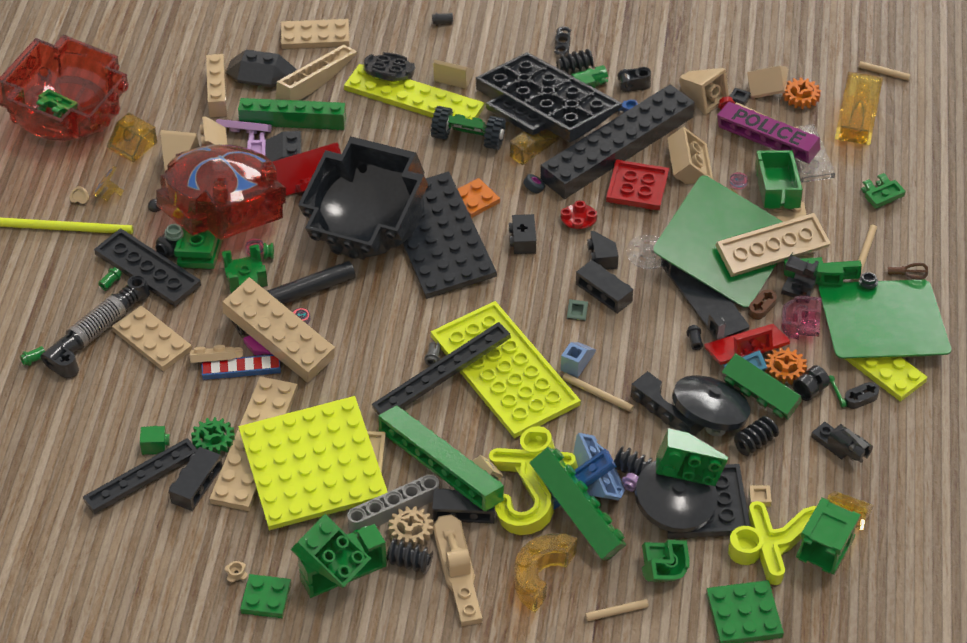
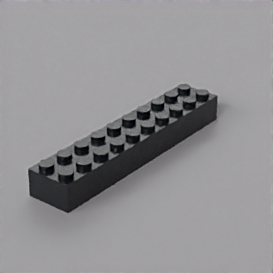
(617, 140)

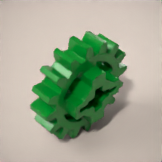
(213, 435)

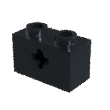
(523, 234)

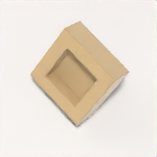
(760, 493)

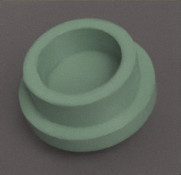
(173, 232)

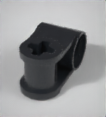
(636, 79)

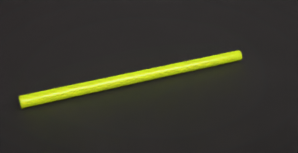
(64, 225)

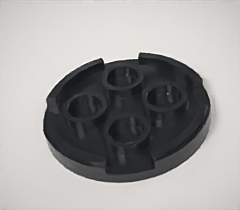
(389, 66)

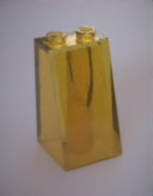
(859, 108)

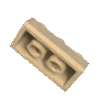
(688, 156)

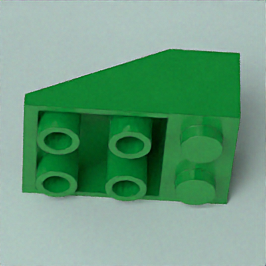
(689, 458)
(330, 552)

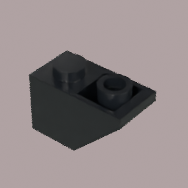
(603, 251)

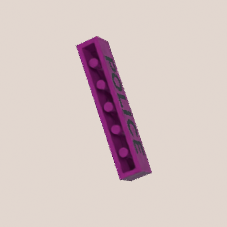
(768, 131)

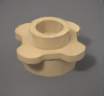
(233, 567)

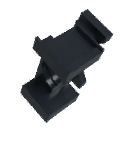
(804, 277)

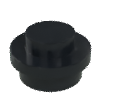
(868, 280)

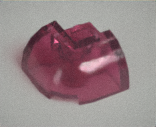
(801, 317)

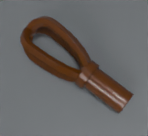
(902, 270)

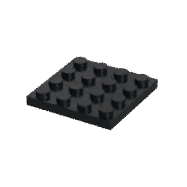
(730, 508)

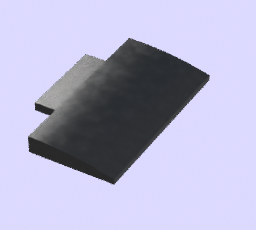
(544, 97)

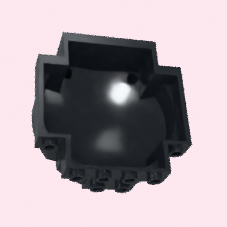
(364, 198)

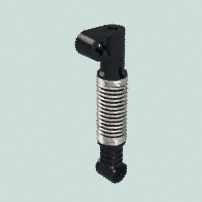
(61, 355)

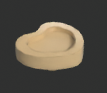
(80, 195)

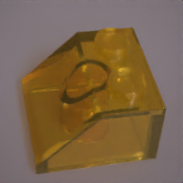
(132, 137)

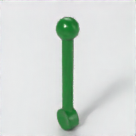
(842, 401)

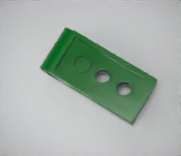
(197, 250)

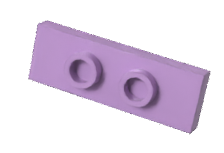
(237, 125)

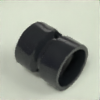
(811, 382)

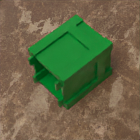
(828, 536)

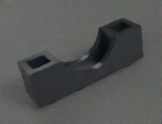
(647, 392)

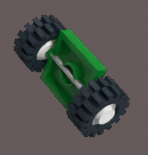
(492, 131)

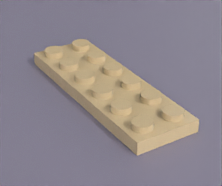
(772, 244)

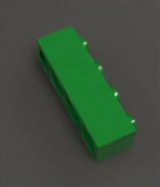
(761, 386)

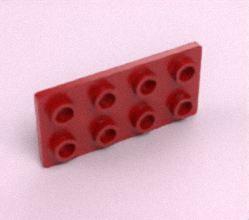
(297, 170)
(748, 342)

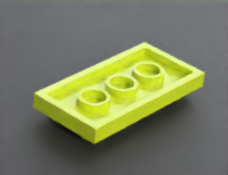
(891, 374)

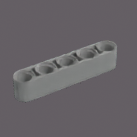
(381, 508)

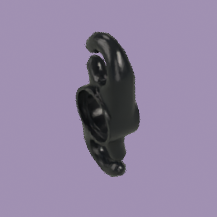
(562, 36)

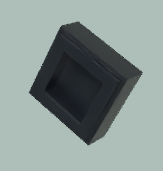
(740, 96)

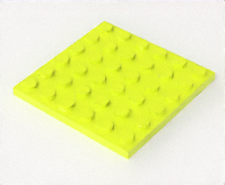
(312, 462)

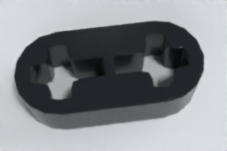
(863, 397)

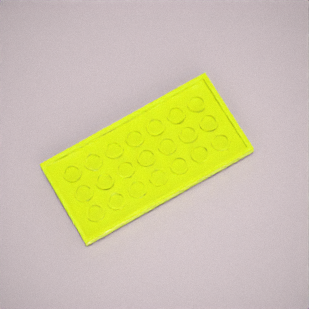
(512, 377)

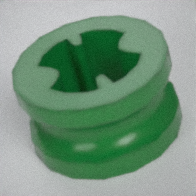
(268, 250)

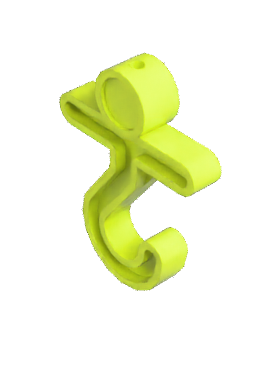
(532, 442)
(764, 542)

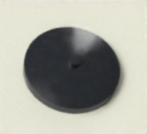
(711, 403)
(674, 502)

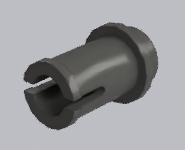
(433, 354)

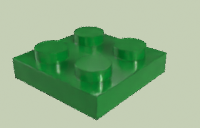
(265, 596)

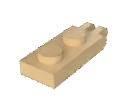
(217, 353)

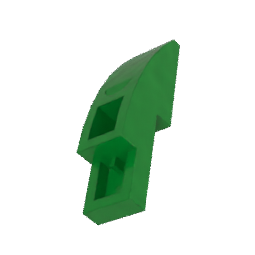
(832, 272)

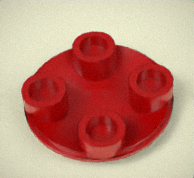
(578, 215)

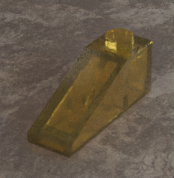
(526, 146)

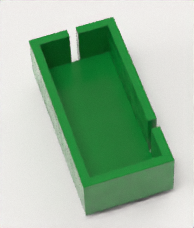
(778, 179)
(369, 540)

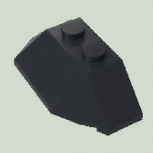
(259, 68)
(284, 145)

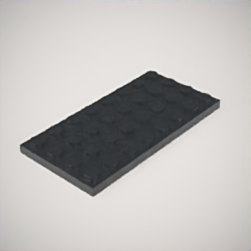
(446, 244)

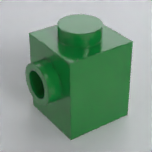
(153, 440)

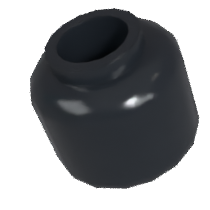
(165, 246)

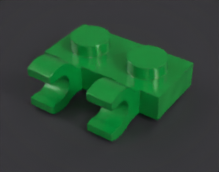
(58, 103)
(885, 192)

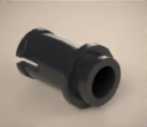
(442, 18)
(693, 333)

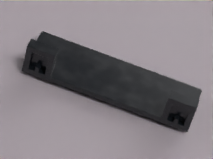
(712, 308)

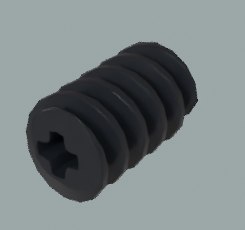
(575, 60)
(755, 435)
(630, 463)
(409, 556)

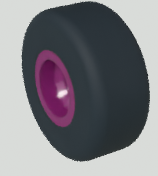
(534, 183)

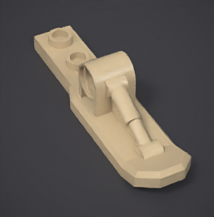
(457, 568)

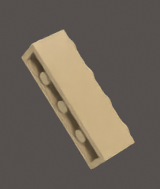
(216, 85)

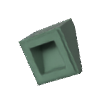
(577, 309)

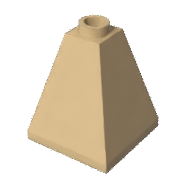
(705, 87)
(177, 142)

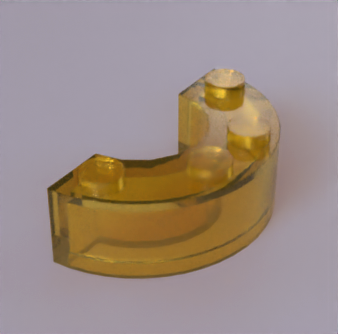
(534, 557)

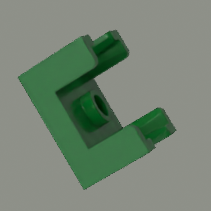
(239, 270)

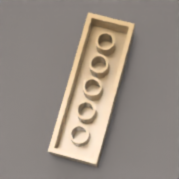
(278, 330)

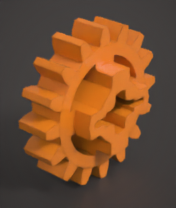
(802, 93)
(785, 365)

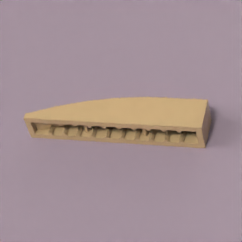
(313, 75)

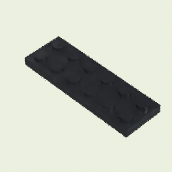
(137, 258)

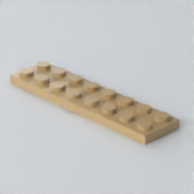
(235, 482)

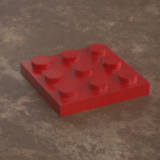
(637, 185)

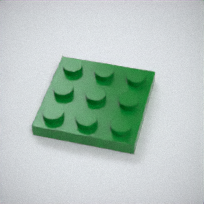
(744, 612)

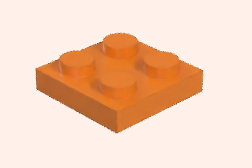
(478, 197)

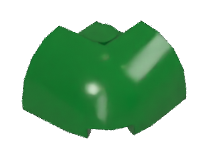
(665, 560)

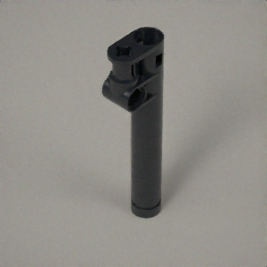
(310, 285)

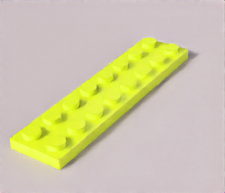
(411, 95)

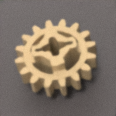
(411, 526)

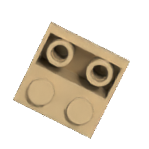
(213, 132)

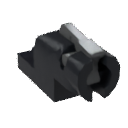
(842, 442)

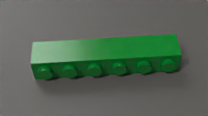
(293, 113)
(578, 504)

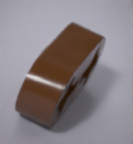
(765, 306)

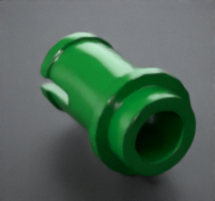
(110, 278)
(31, 356)

